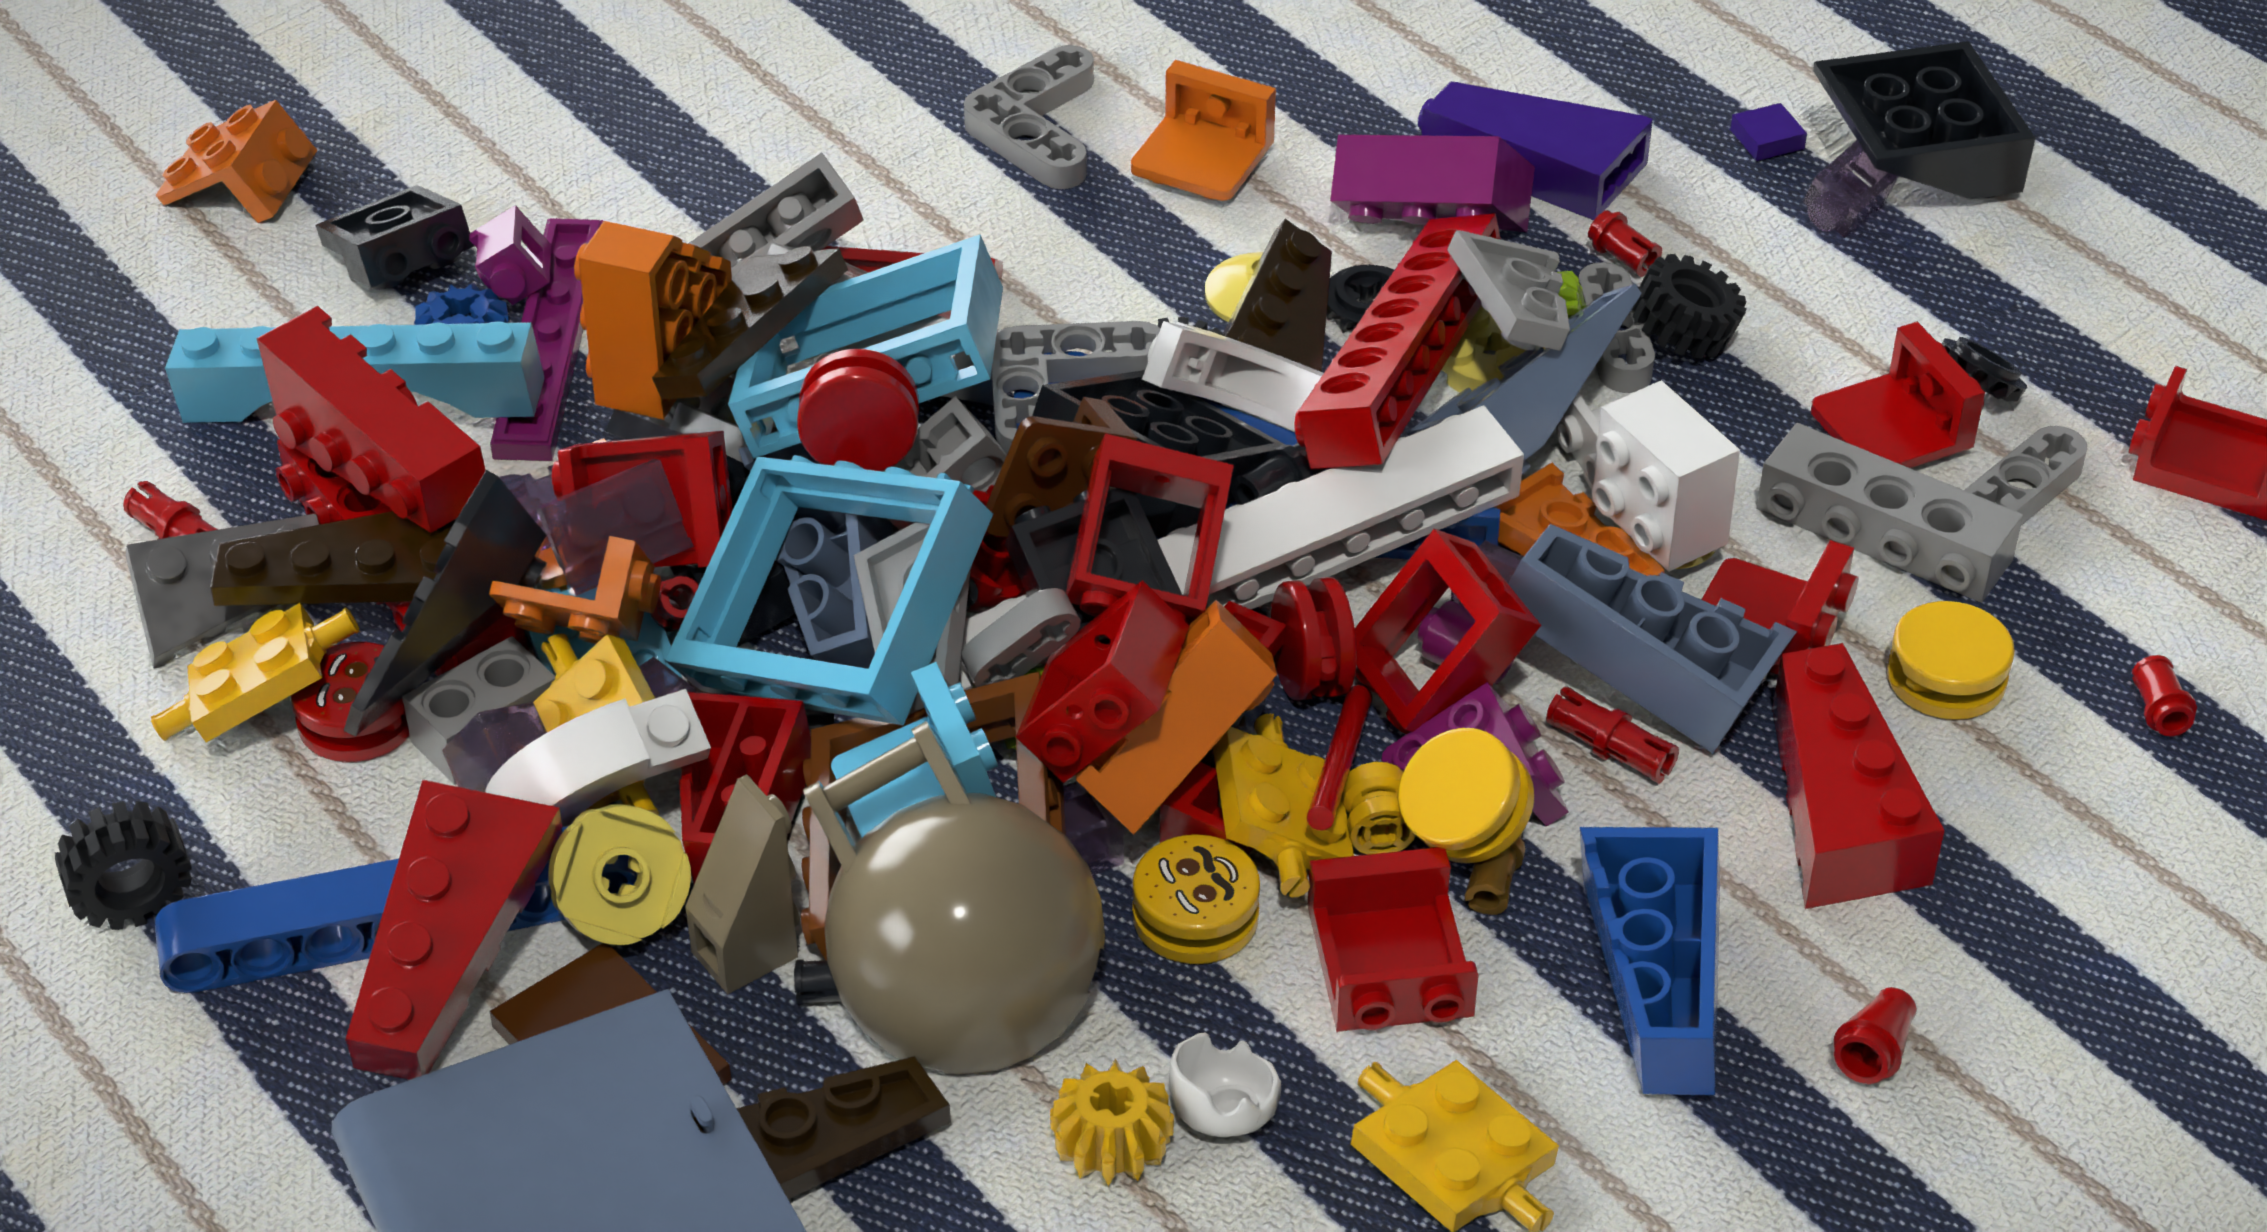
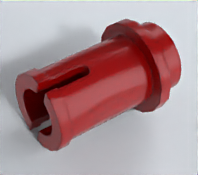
(1613, 235)
(2167, 705)

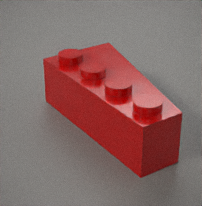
(366, 423)
(1850, 788)
(451, 901)

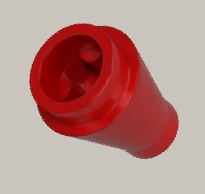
(1875, 1038)

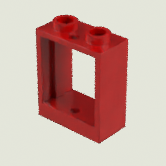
(1162, 475)
(1480, 656)
(1103, 691)

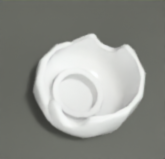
(1222, 1089)

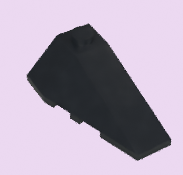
(486, 544)

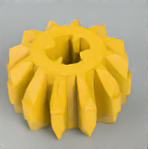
(1112, 1121)

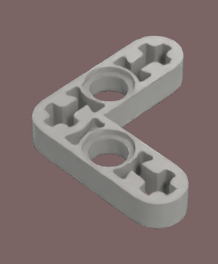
(1001, 113)
(1022, 365)

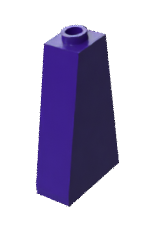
(1577, 150)

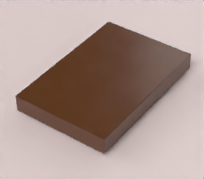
(579, 990)

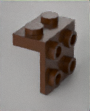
(1050, 462)

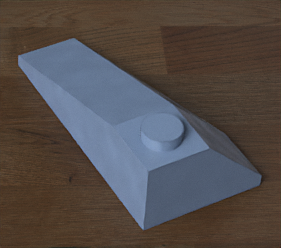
(1544, 381)

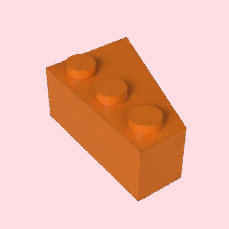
(1212, 684)

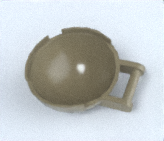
(956, 919)

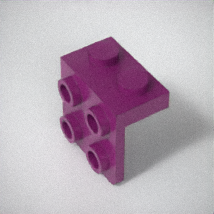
(1513, 727)

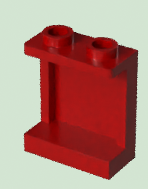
(2202, 450)
(693, 467)
(1389, 940)

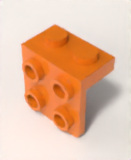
(1210, 132)
(253, 153)
(622, 597)

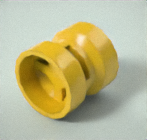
(1374, 809)

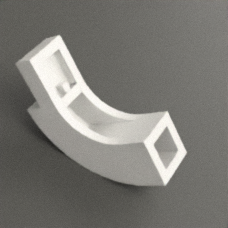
(1229, 373)
(603, 753)

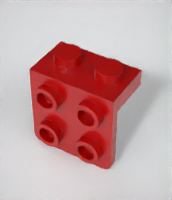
(1914, 412)
(1798, 604)

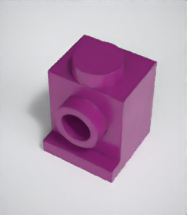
(505, 263)

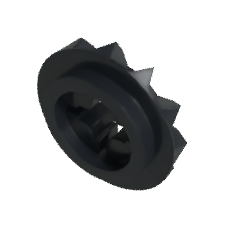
(1352, 286)
(1990, 370)

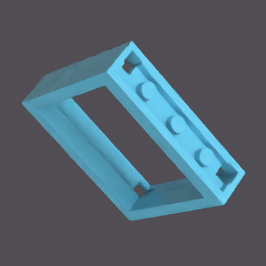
(932, 283)
(746, 552)

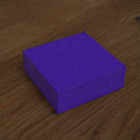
(1768, 131)

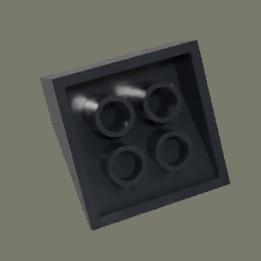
(1932, 118)
(1167, 421)

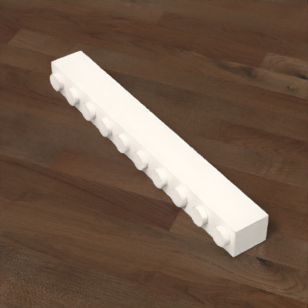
(1342, 515)

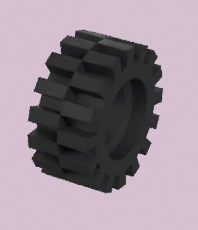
(1689, 306)
(113, 840)

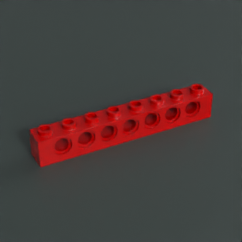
(1392, 352)

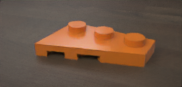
(1547, 501)

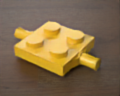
(253, 671)
(582, 685)
(1267, 801)
(1455, 1146)

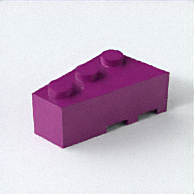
(1431, 179)

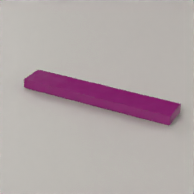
(558, 335)

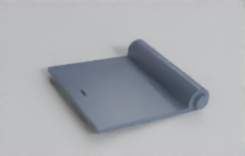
(566, 1138)

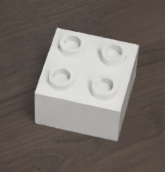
(1665, 475)

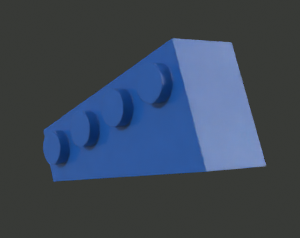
(1659, 934)

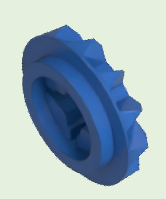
(482, 305)

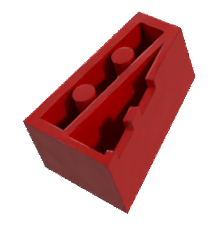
(747, 737)

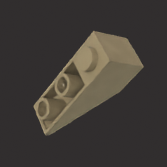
(743, 899)

